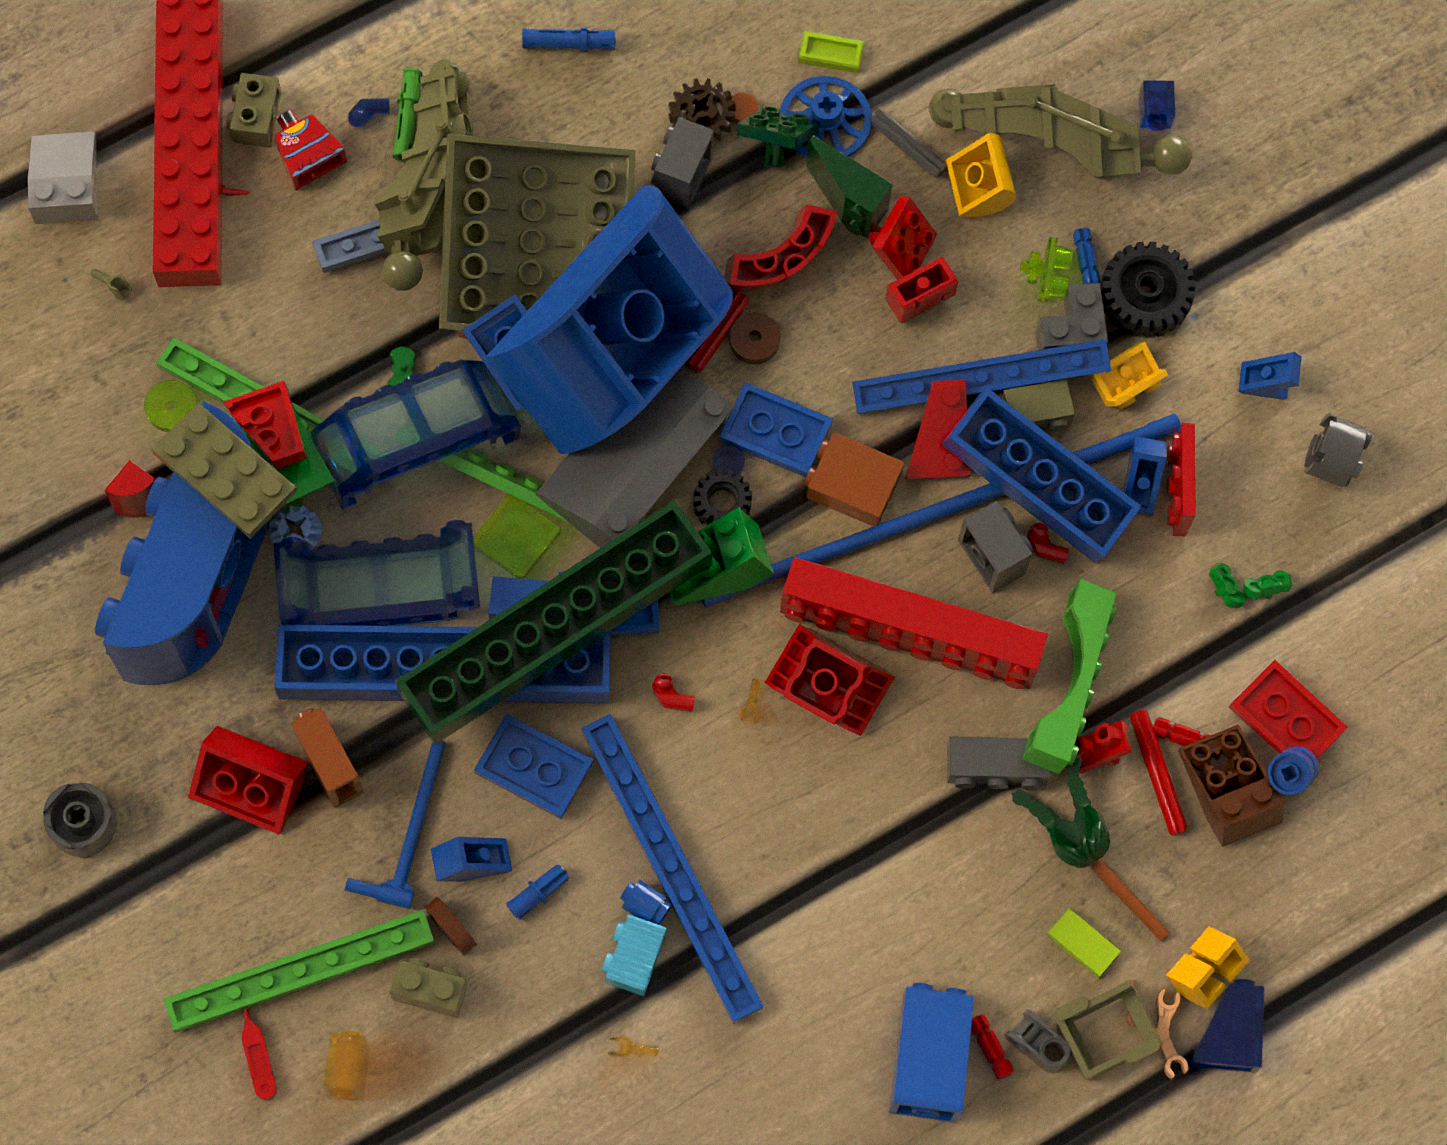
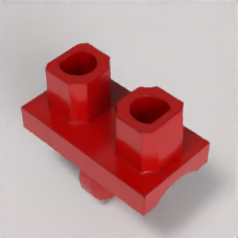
(1103, 746)

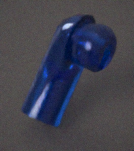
(366, 108)

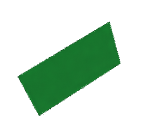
(306, 474)

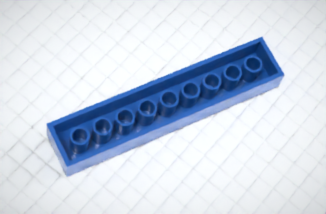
(367, 660)

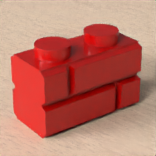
(921, 290)

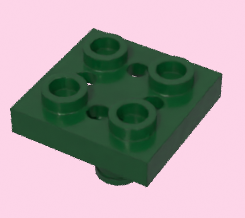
(778, 131)

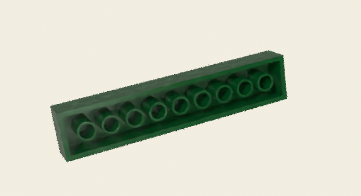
(554, 622)

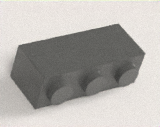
(992, 763)

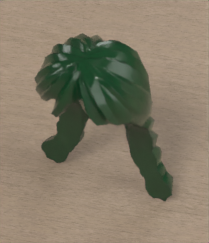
(1078, 841)

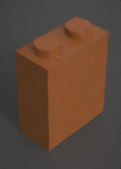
(853, 479)
(327, 756)

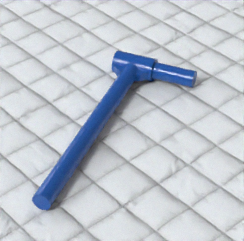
(396, 891)

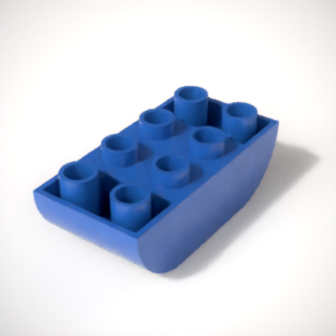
(613, 325)
(172, 580)

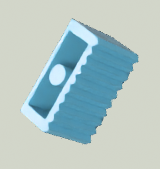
(635, 954)

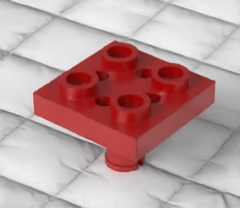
(903, 238)

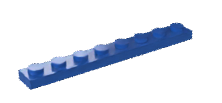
(992, 373)

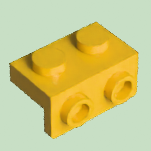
(1129, 375)

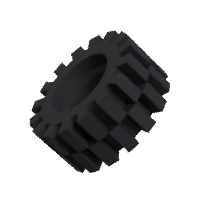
(717, 482)

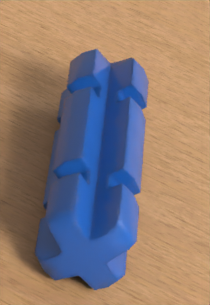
(1086, 256)

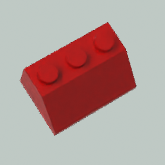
(247, 779)

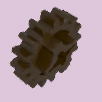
(702, 99)

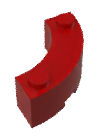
(772, 267)

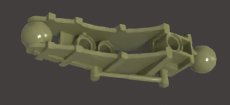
(1091, 135)
(414, 201)

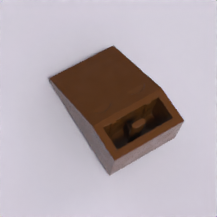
(1232, 785)

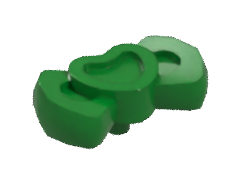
(403, 364)
(1268, 585)
(1226, 586)

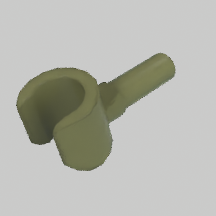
(115, 284)

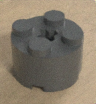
(1337, 451)
(83, 801)

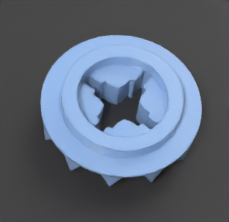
(310, 529)

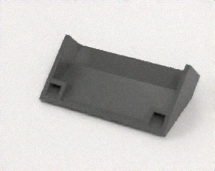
(622, 476)

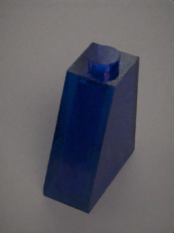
(1234, 1031)

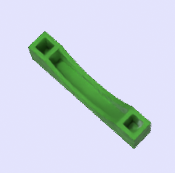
(1086, 620)

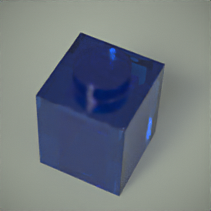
(1157, 104)

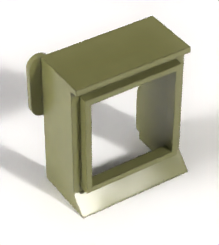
(1081, 1007)

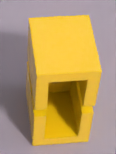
(1210, 954)

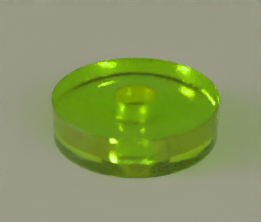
(168, 392)

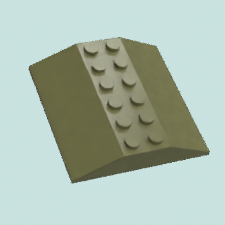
(521, 217)

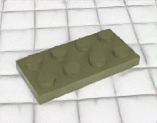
(224, 470)

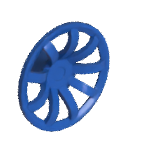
(829, 112)

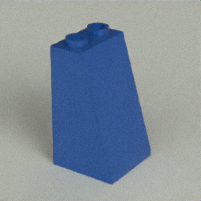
(932, 1053)

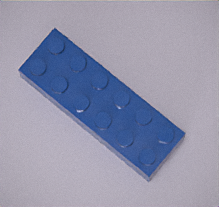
(1041, 475)

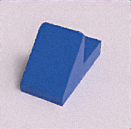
(1270, 375)

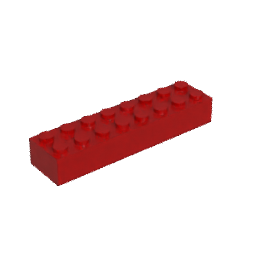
(912, 623)

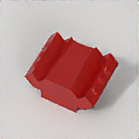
(829, 680)

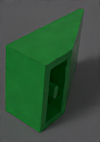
(736, 562)

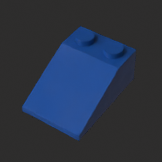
(490, 329)

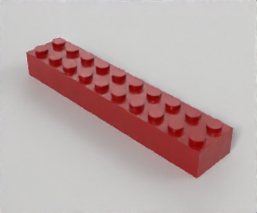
(188, 143)

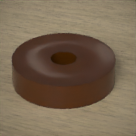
(750, 351)

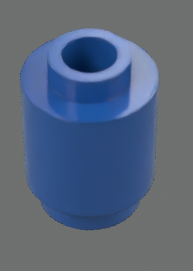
(645, 902)

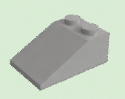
(63, 178)

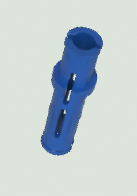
(574, 39)

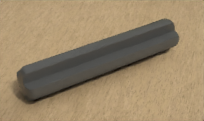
(908, 143)

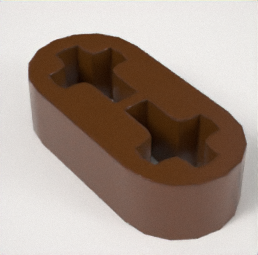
(450, 926)

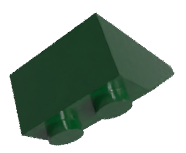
(849, 187)

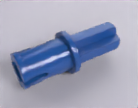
(537, 891)

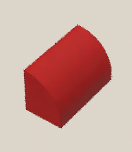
(130, 491)

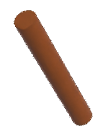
(1130, 900)

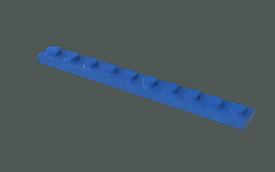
(672, 869)

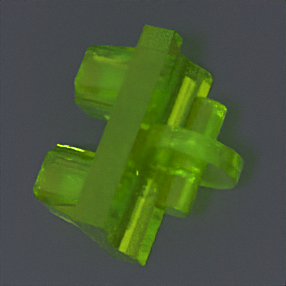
(1050, 283)

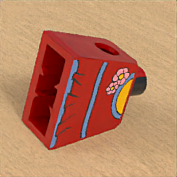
(307, 148)

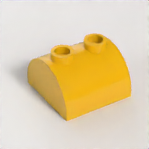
(981, 178)

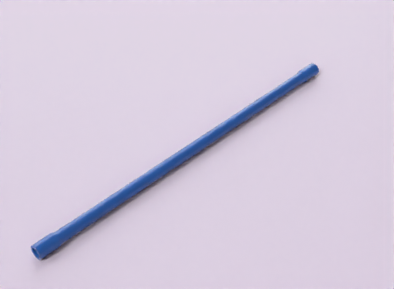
(1154, 430)

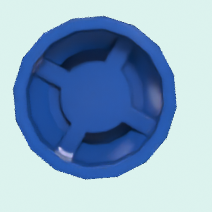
(1293, 770)

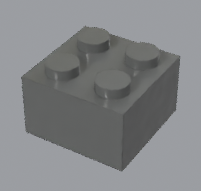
(683, 162)
(995, 546)

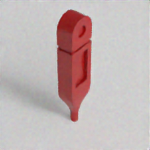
(258, 1059)

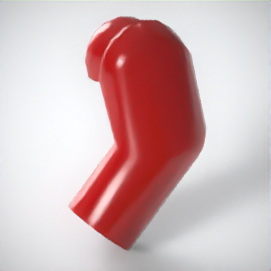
(1042, 545)
(668, 695)

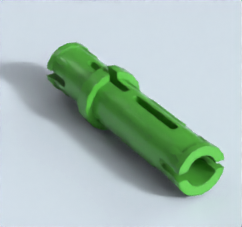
(406, 117)

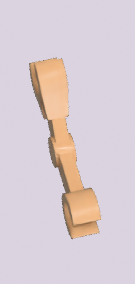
(1165, 1014)

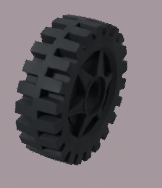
(1152, 268)

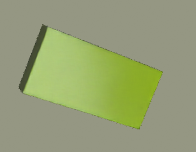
(831, 52)
(1083, 943)

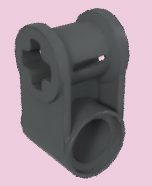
(1037, 1041)

